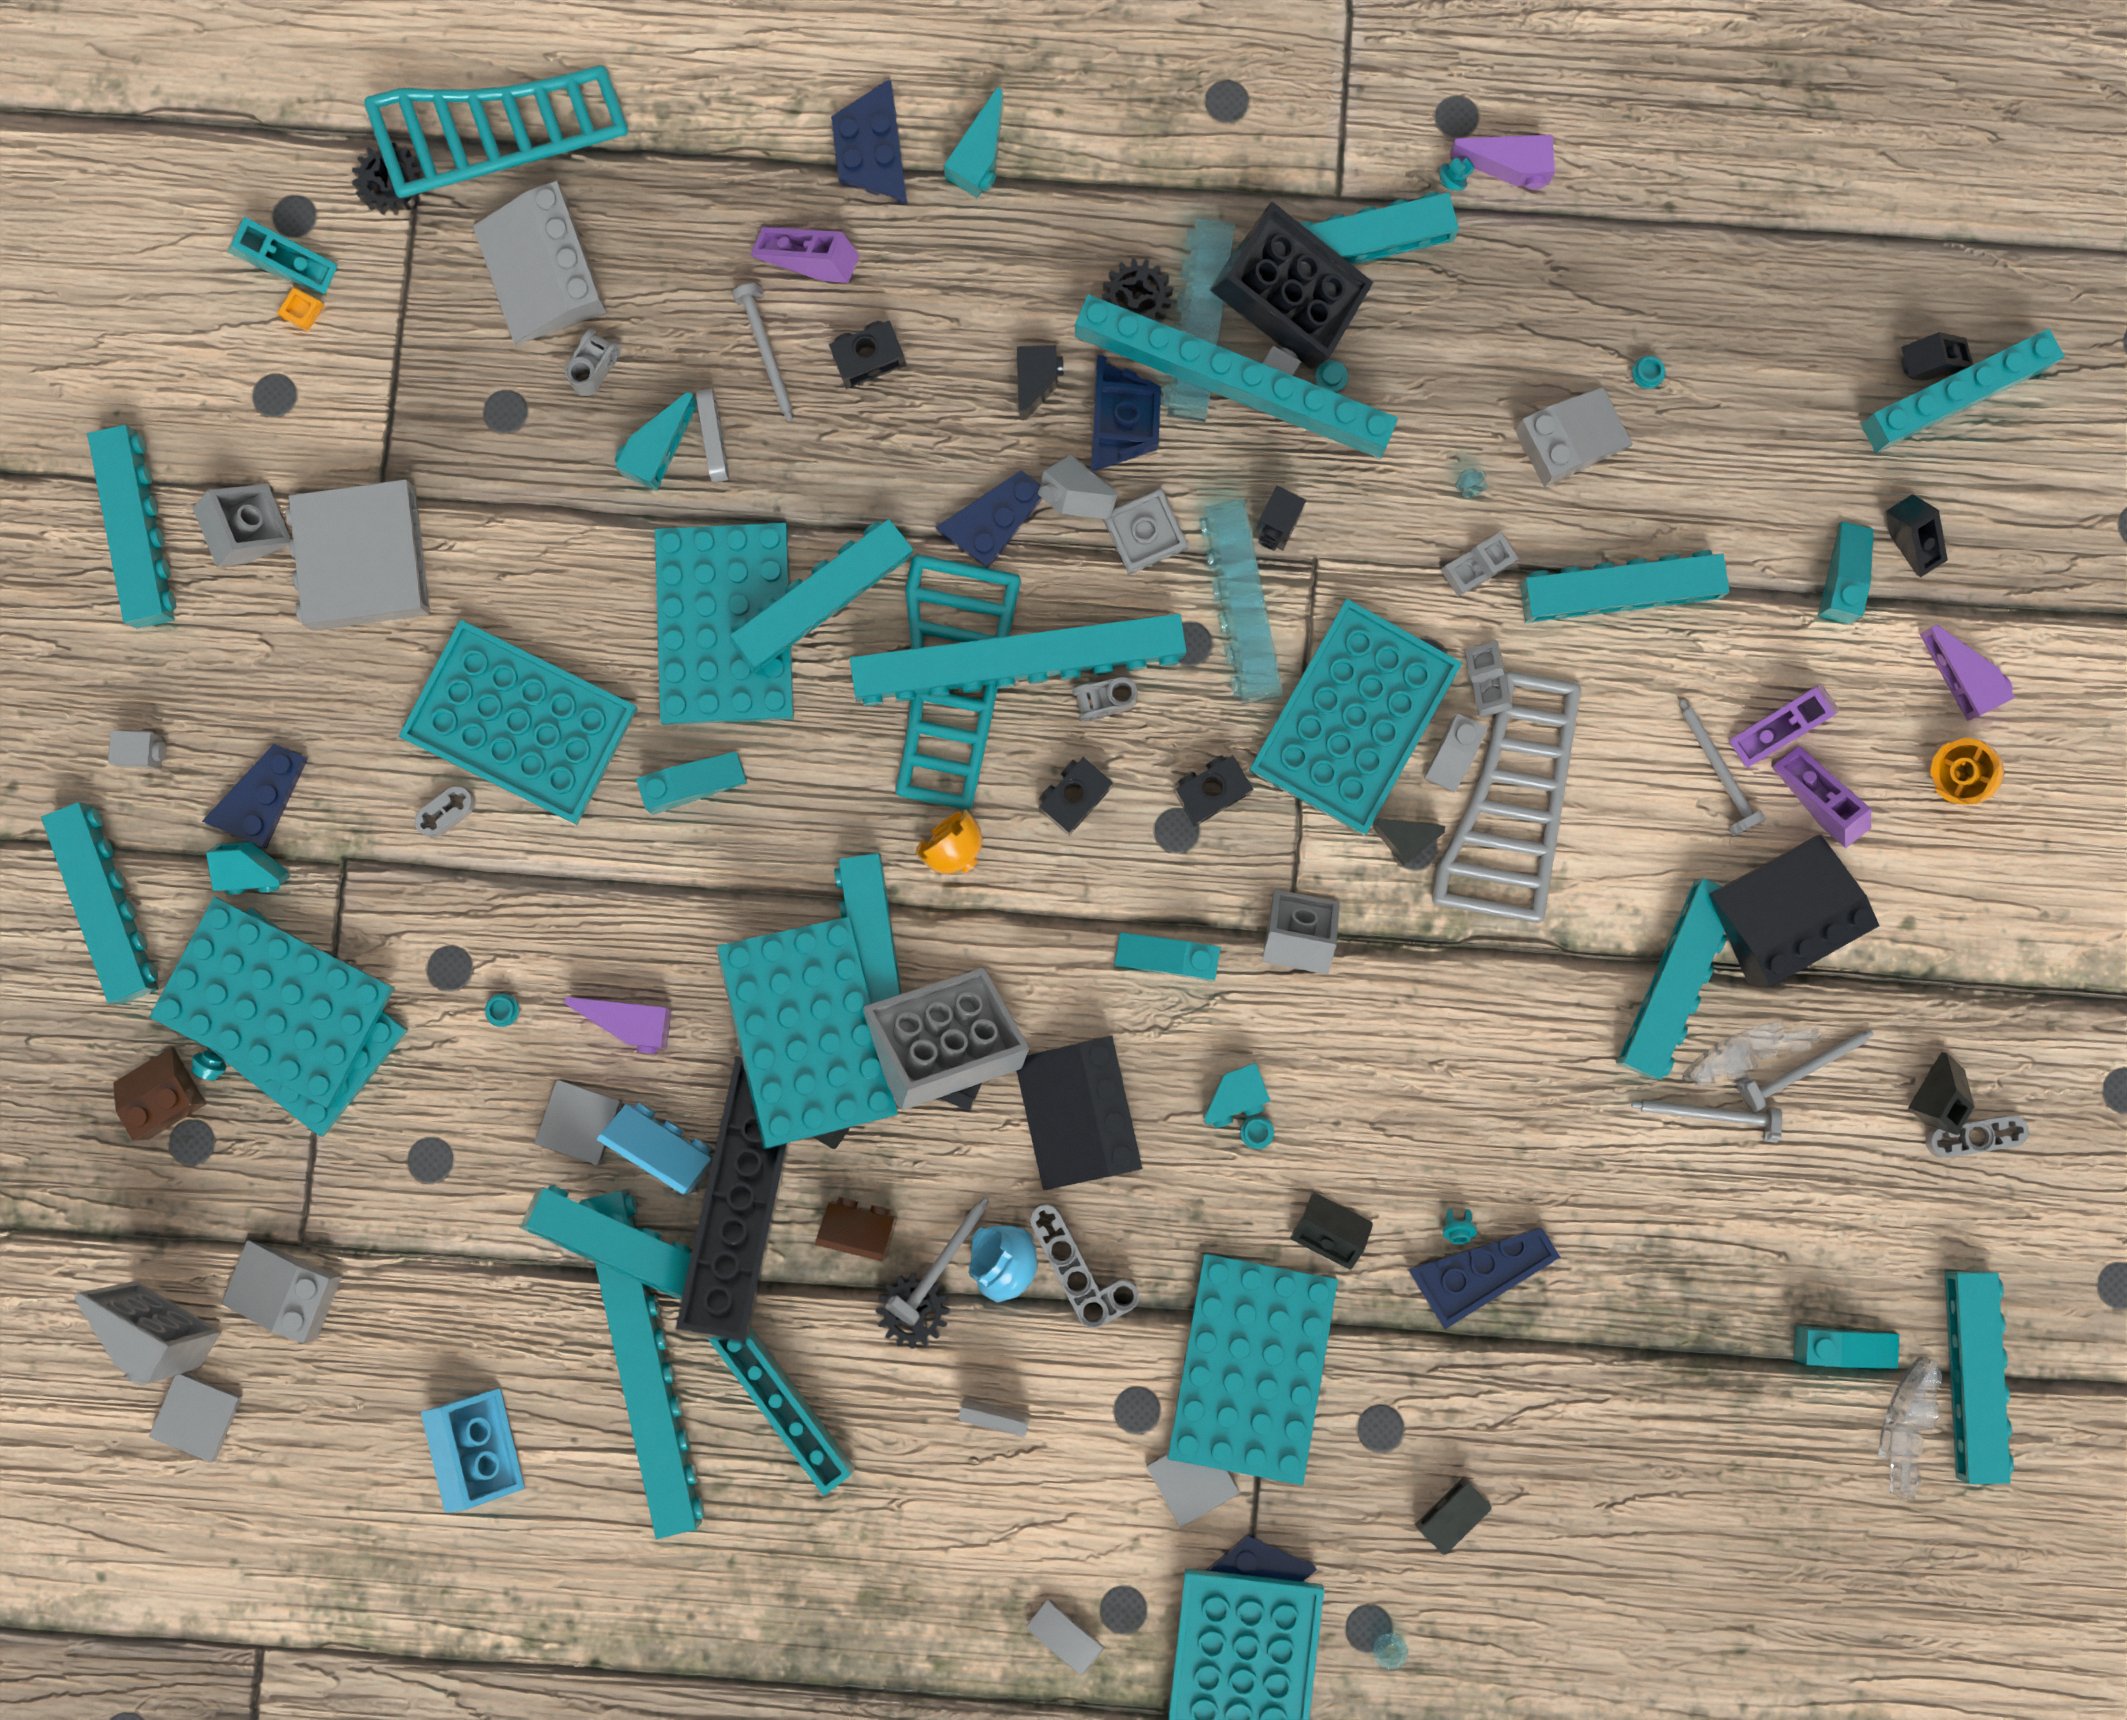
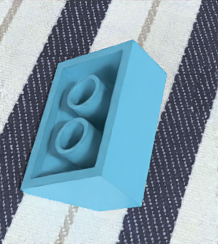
(658, 1147)
(472, 1450)

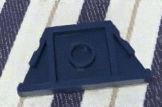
(870, 145)
(1124, 415)
(1258, 1559)

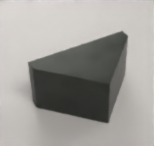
(1407, 838)

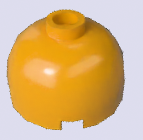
(1967, 771)
(953, 844)

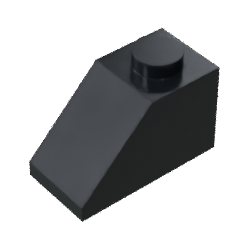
(1936, 356)
(1036, 376)
(1917, 533)

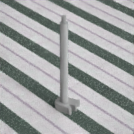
(746, 294)
(1749, 818)
(1755, 1096)
(1771, 1120)
(907, 1311)

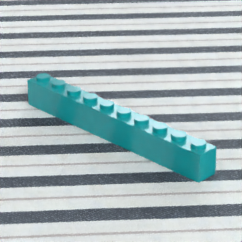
(1234, 376)
(1018, 658)
(648, 1390)

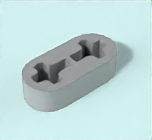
(449, 818)

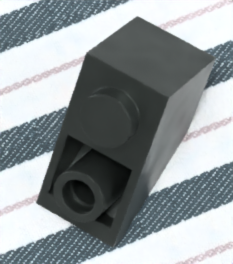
(1944, 1096)

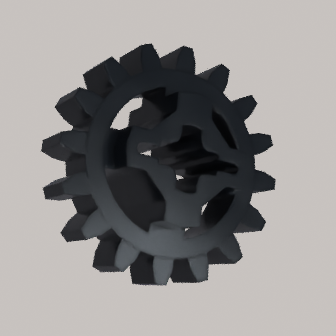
(374, 176)
(1149, 299)
(921, 1331)

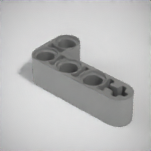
(1076, 1262)

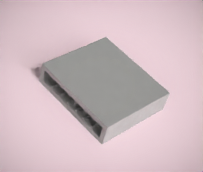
(357, 555)

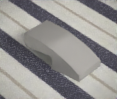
(1479, 564)
(1488, 678)
(1065, 1637)

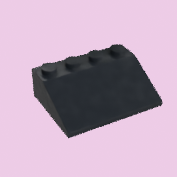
(1292, 286)
(1792, 912)
(1078, 1113)

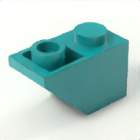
(243, 867)
(1237, 1093)

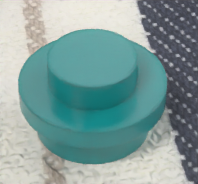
(1648, 372)
(1332, 376)
(502, 1010)
(208, 1065)
(1257, 1132)

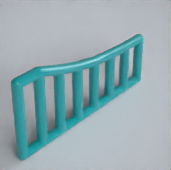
(475, 97)
(984, 706)

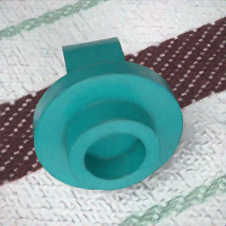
(1454, 174)
(1459, 1231)

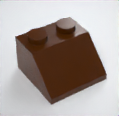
(156, 1096)
(857, 1229)

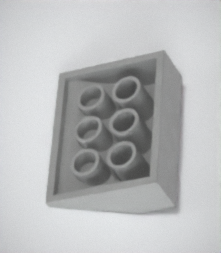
(539, 264)
(944, 1038)
(146, 1332)

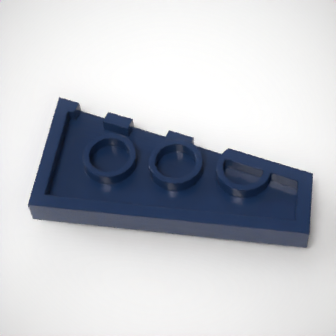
(1476, 1276)

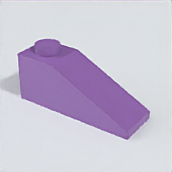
(1512, 159)
(808, 252)
(1970, 677)
(1784, 725)
(1825, 797)
(630, 1023)

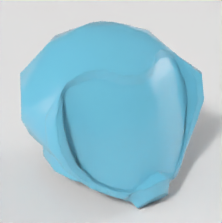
(1002, 1261)

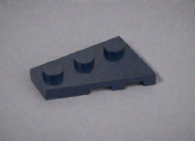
(993, 519)
(260, 797)

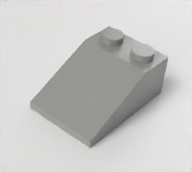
(1572, 435)
(281, 1292)

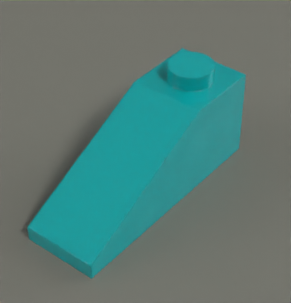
(975, 157)
(281, 256)
(654, 445)
(1848, 574)
(690, 782)
(1167, 956)
(1845, 1348)

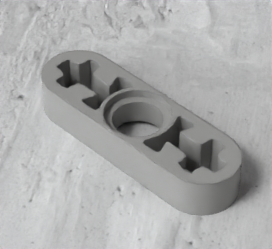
(712, 435)
(1998, 1123)

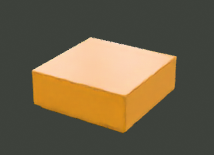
(300, 309)

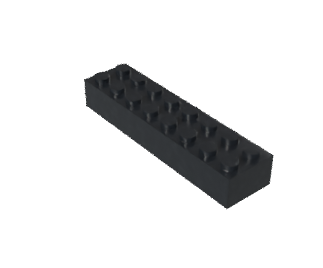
(732, 1224)

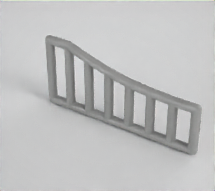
(1478, 804)

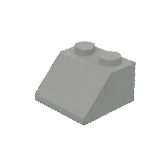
(241, 524)
(1301, 931)

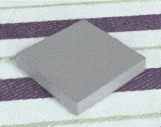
(1145, 531)
(575, 1122)
(195, 1417)
(994, 1417)
(1191, 1488)

